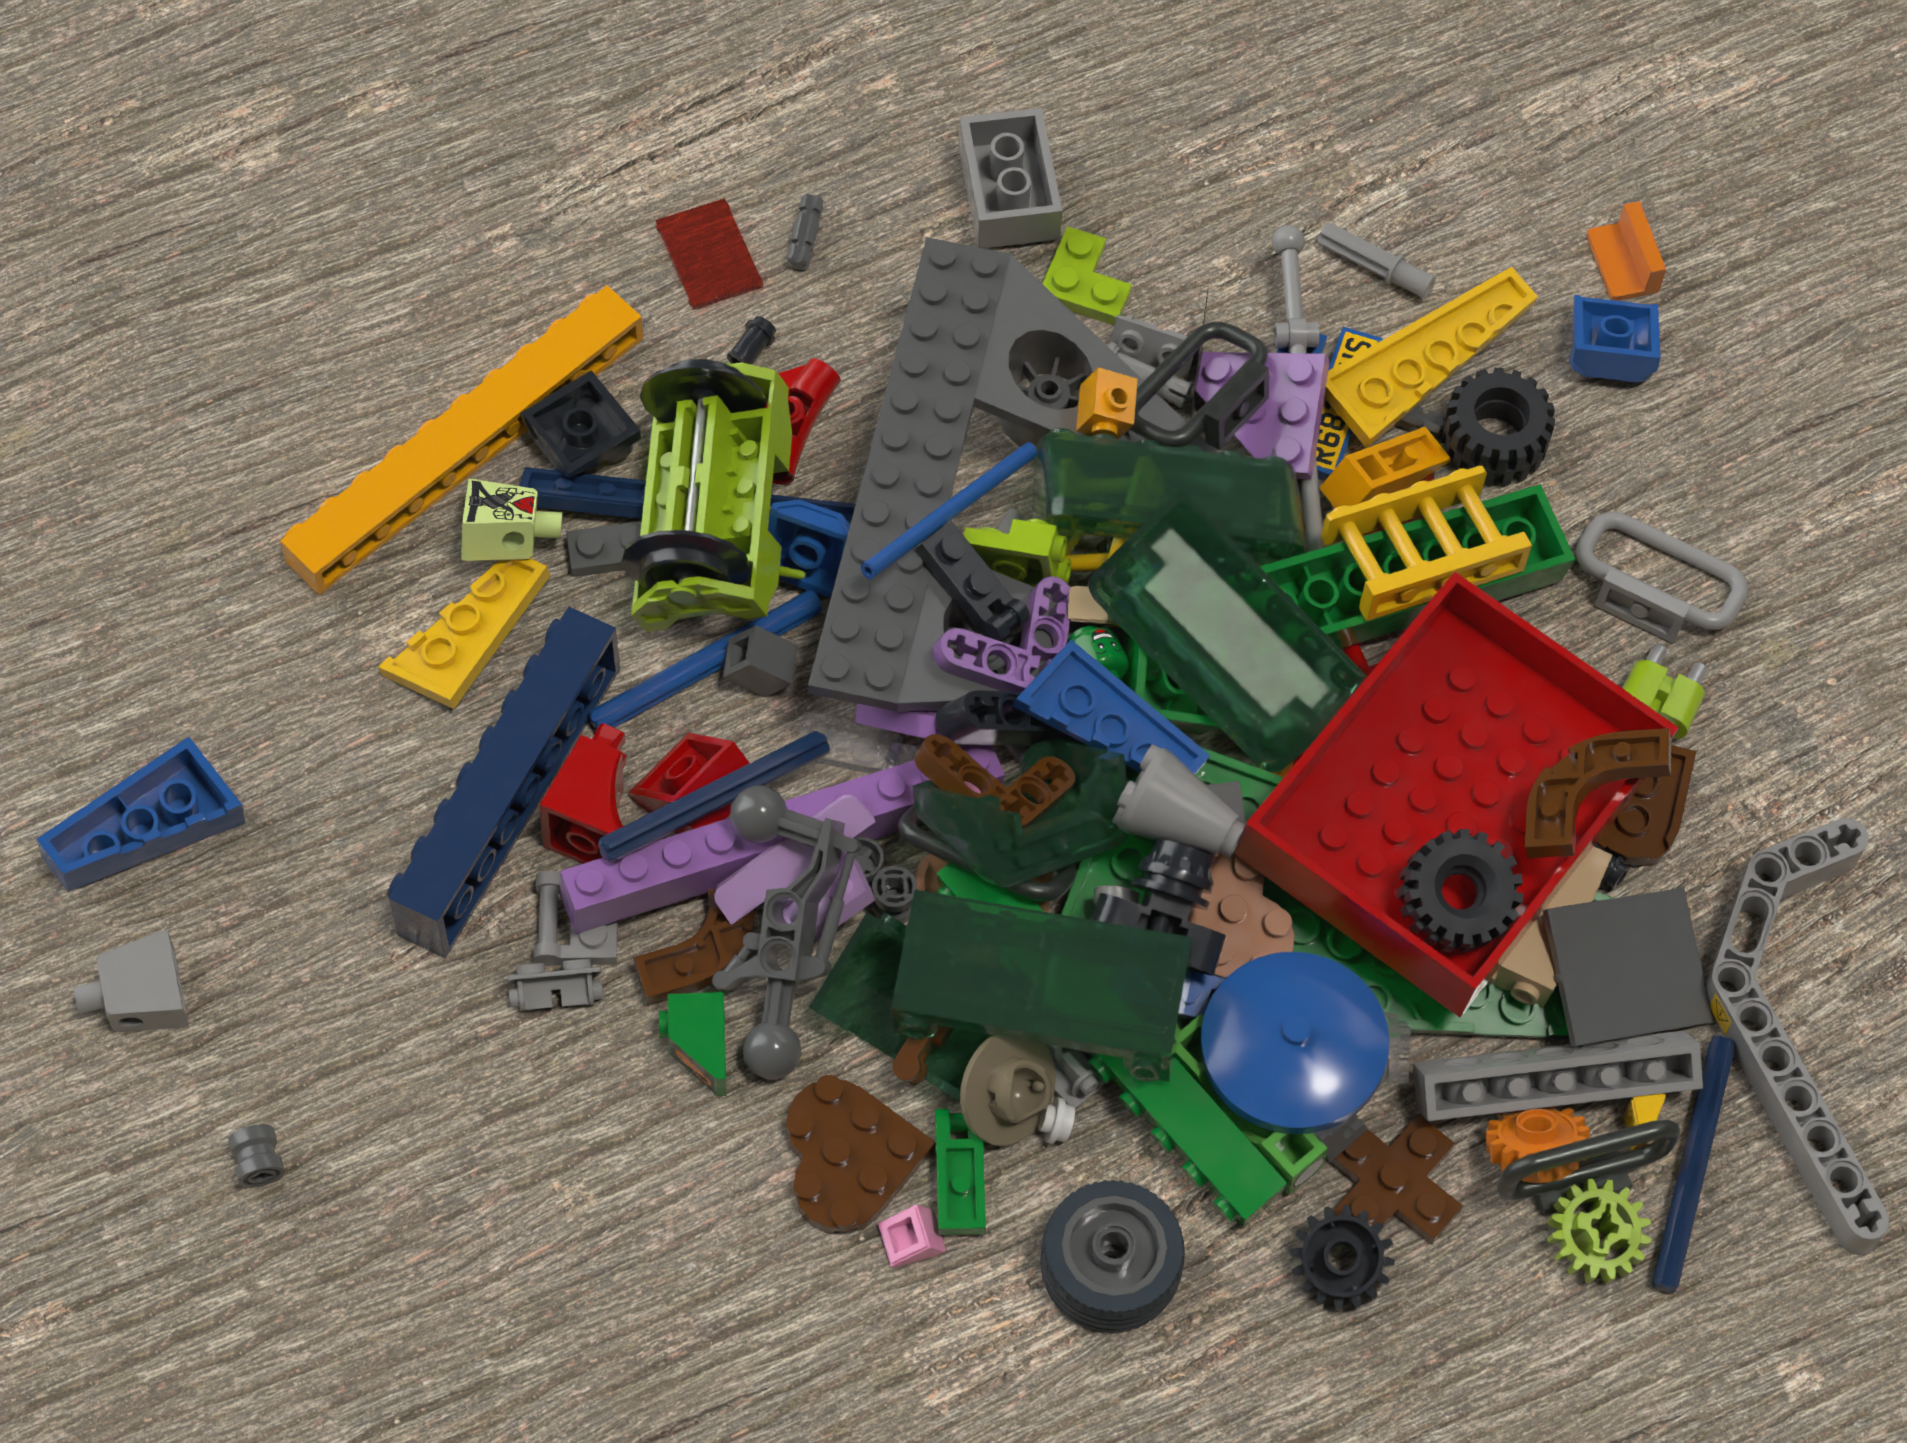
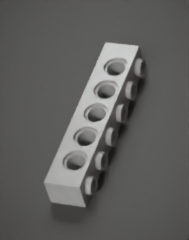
(1557, 1075)

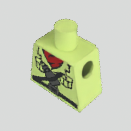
(503, 522)

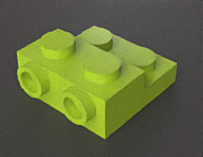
(1026, 553)

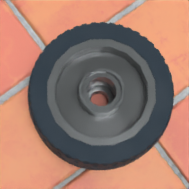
(1118, 1222)

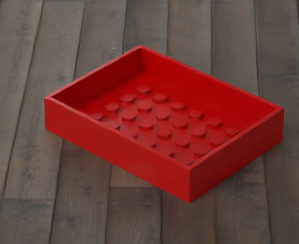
(1435, 745)

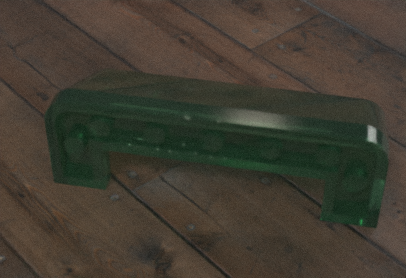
(1117, 485)
(1225, 633)

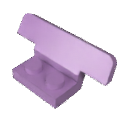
(787, 861)

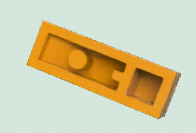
(1384, 468)

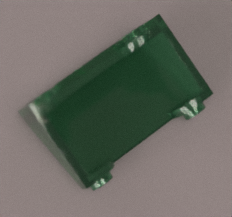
(1070, 832)

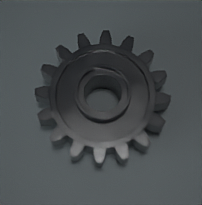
(1346, 1231)

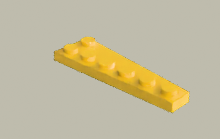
(1406, 367)

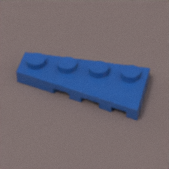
(1101, 711)

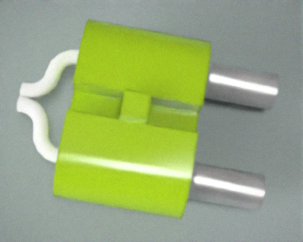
(1671, 698)

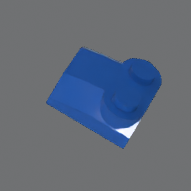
(1615, 339)
(810, 542)

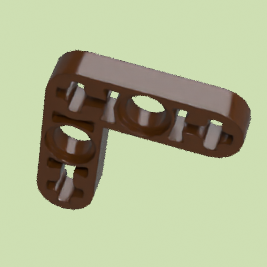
(940, 757)

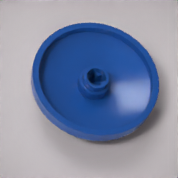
(1294, 1042)

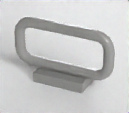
(1644, 603)

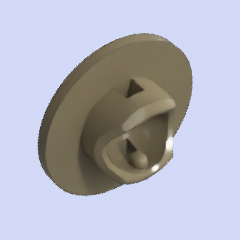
(1007, 1089)

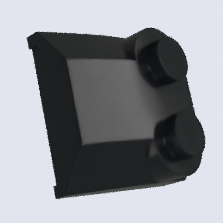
(581, 426)

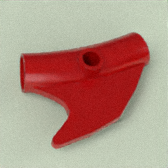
(807, 395)

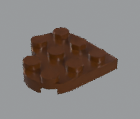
(1653, 815)
(850, 1154)

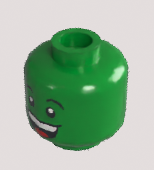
(1103, 647)

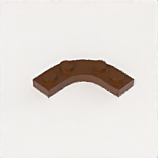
(1589, 765)
(695, 960)

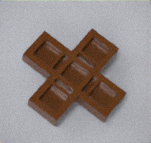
(1396, 1179)

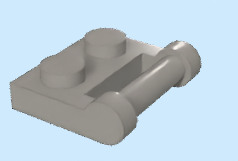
(594, 944)

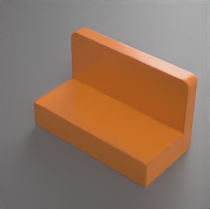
(1628, 255)

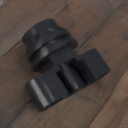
(1172, 886)

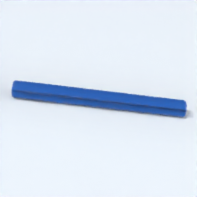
(699, 664)

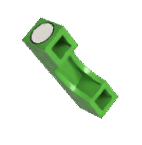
(1292, 1155)

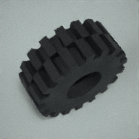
(1487, 871)

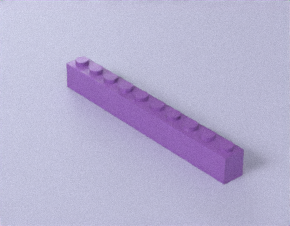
(707, 855)

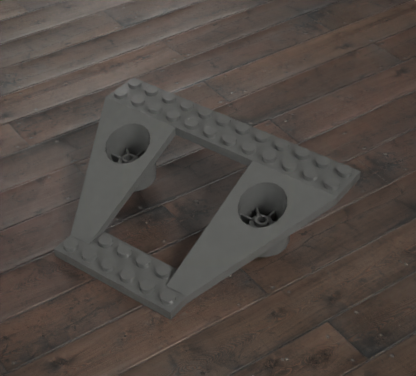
(965, 343)

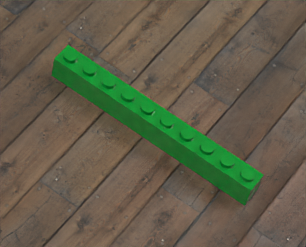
(1177, 1109)

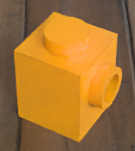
(1106, 403)

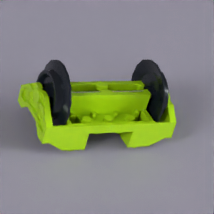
(709, 492)

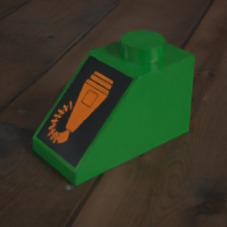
(697, 1036)

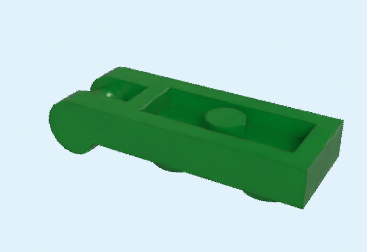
(959, 1177)

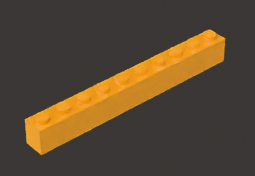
(457, 441)

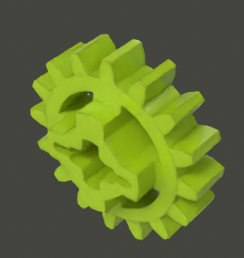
(1618, 1234)

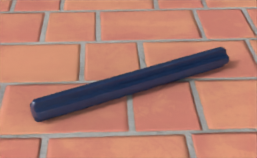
(712, 796)
(1693, 1165)

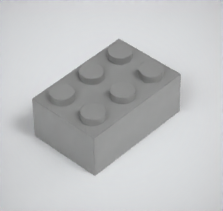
(1010, 178)

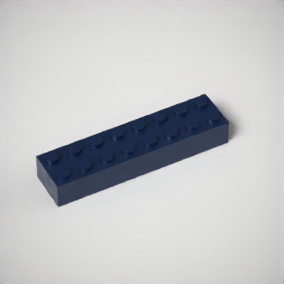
(504, 782)

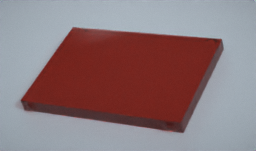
(709, 254)

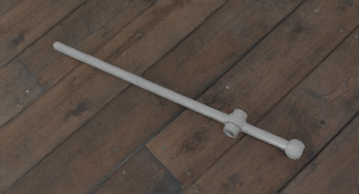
(1296, 337)

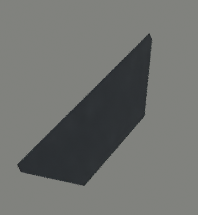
(1198, 367)

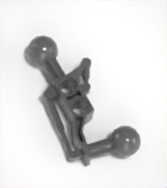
(759, 817)

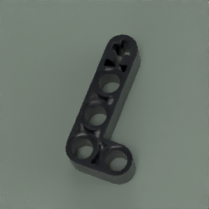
(992, 720)

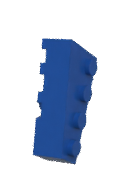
(142, 817)

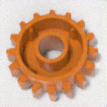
(1532, 1132)

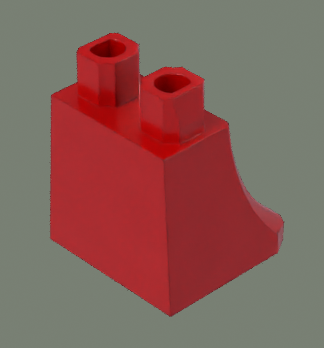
(585, 796)

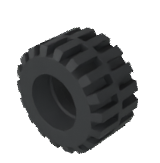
(1502, 398)

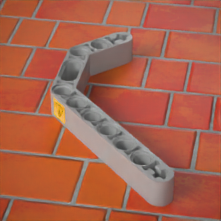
(1773, 1042)

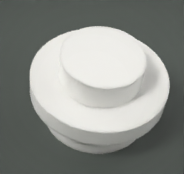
(1057, 1121)

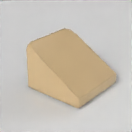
(1085, 609)

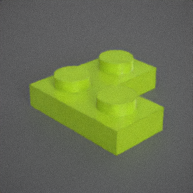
(1075, 280)

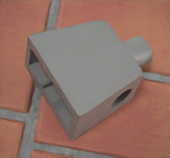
(137, 986)

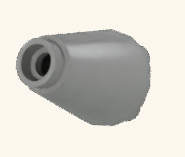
(1177, 807)

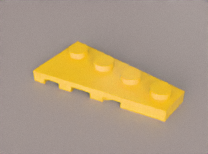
(460, 644)

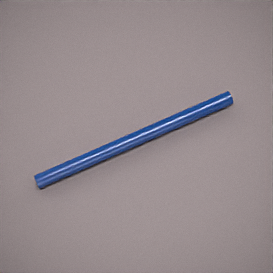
(948, 511)

